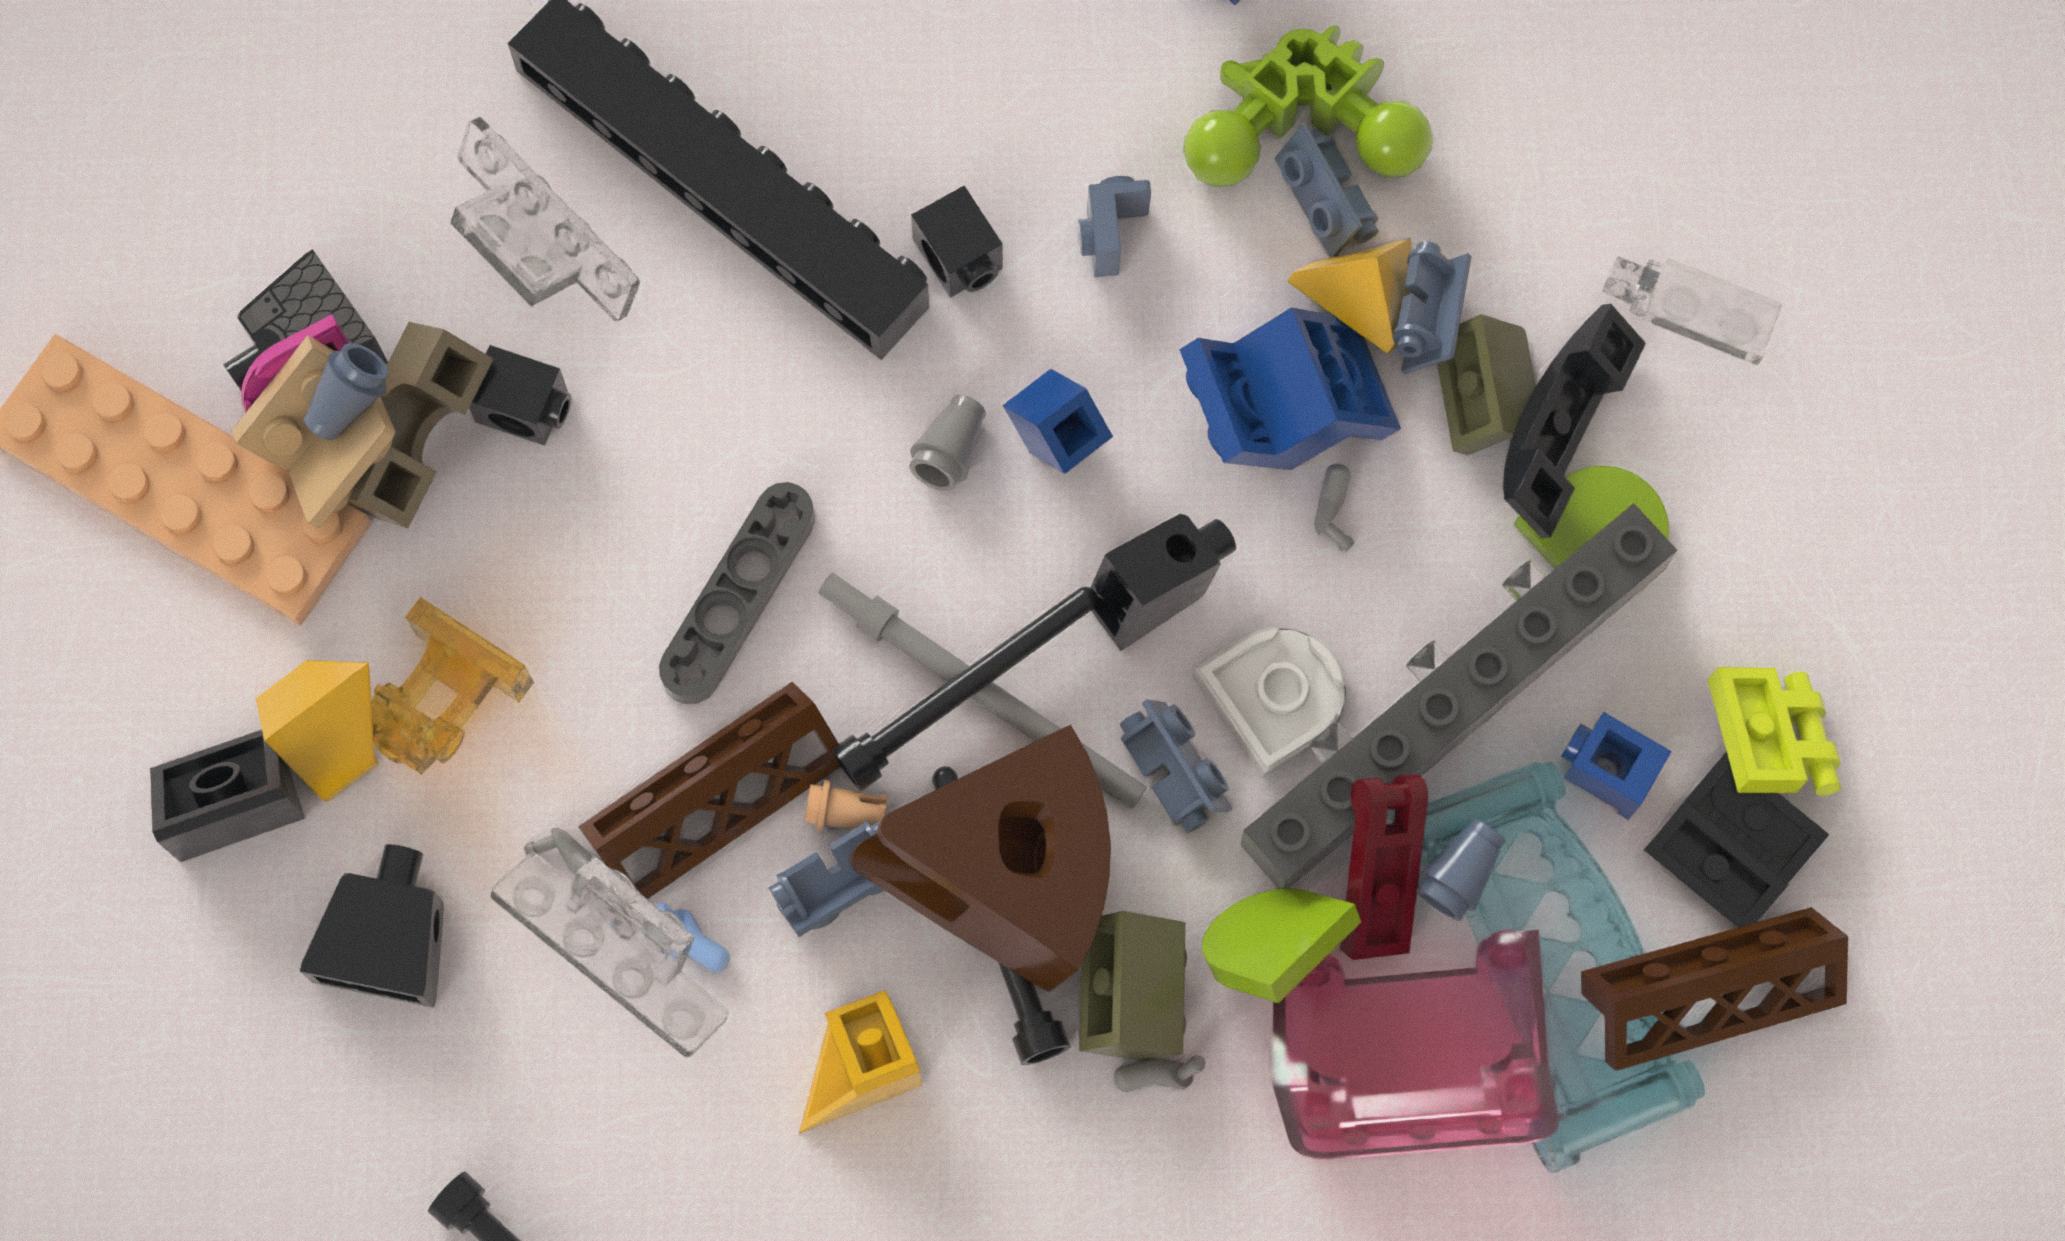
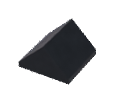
(221, 797)

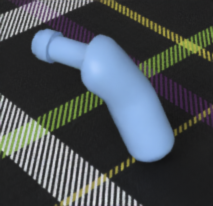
(703, 949)

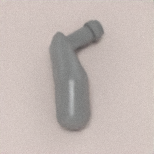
(1330, 502)
(571, 851)
(1158, 1072)

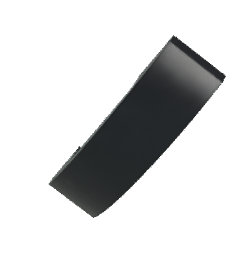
(1559, 411)

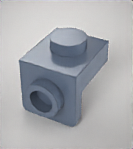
(1107, 202)

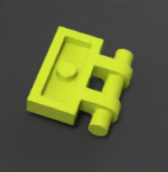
(1760, 736)

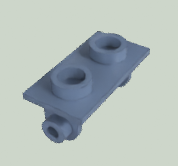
(1313, 171)
(1433, 311)
(1165, 741)
(815, 896)

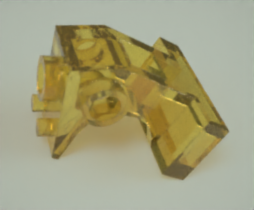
(458, 661)

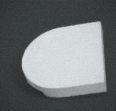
(1275, 693)

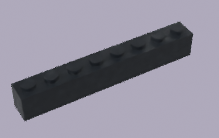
(721, 175)

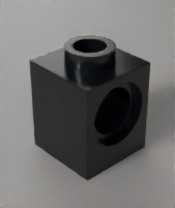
(958, 242)
(521, 396)

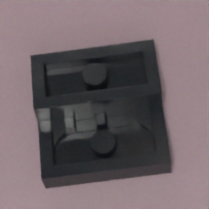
(1735, 845)

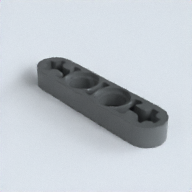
(745, 596)

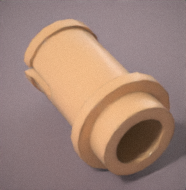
(842, 807)

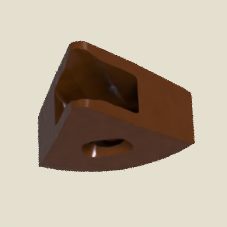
(1005, 858)

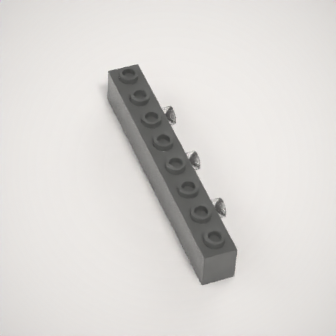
(1459, 690)

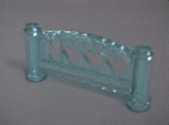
(1591, 1096)

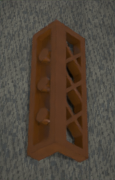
(704, 774)
(1722, 969)

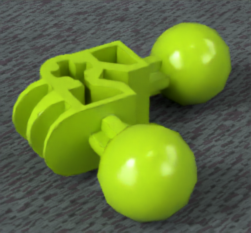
(1299, 71)

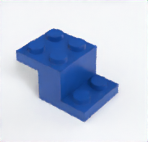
(1288, 390)

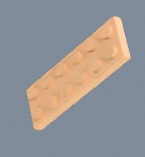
(174, 479)

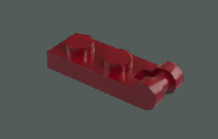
(1385, 864)

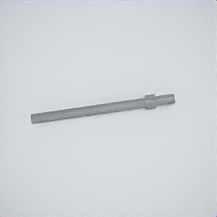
(880, 621)

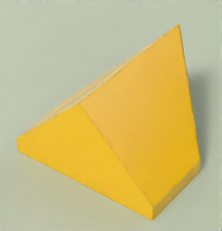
(1361, 288)
(322, 723)
(860, 1061)

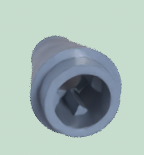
(345, 390)
(1461, 870)

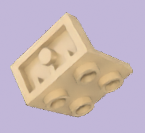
(318, 467)

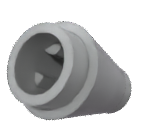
(948, 445)

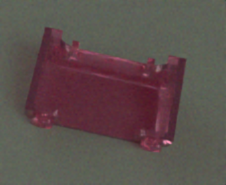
(1418, 1056)

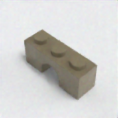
(426, 380)

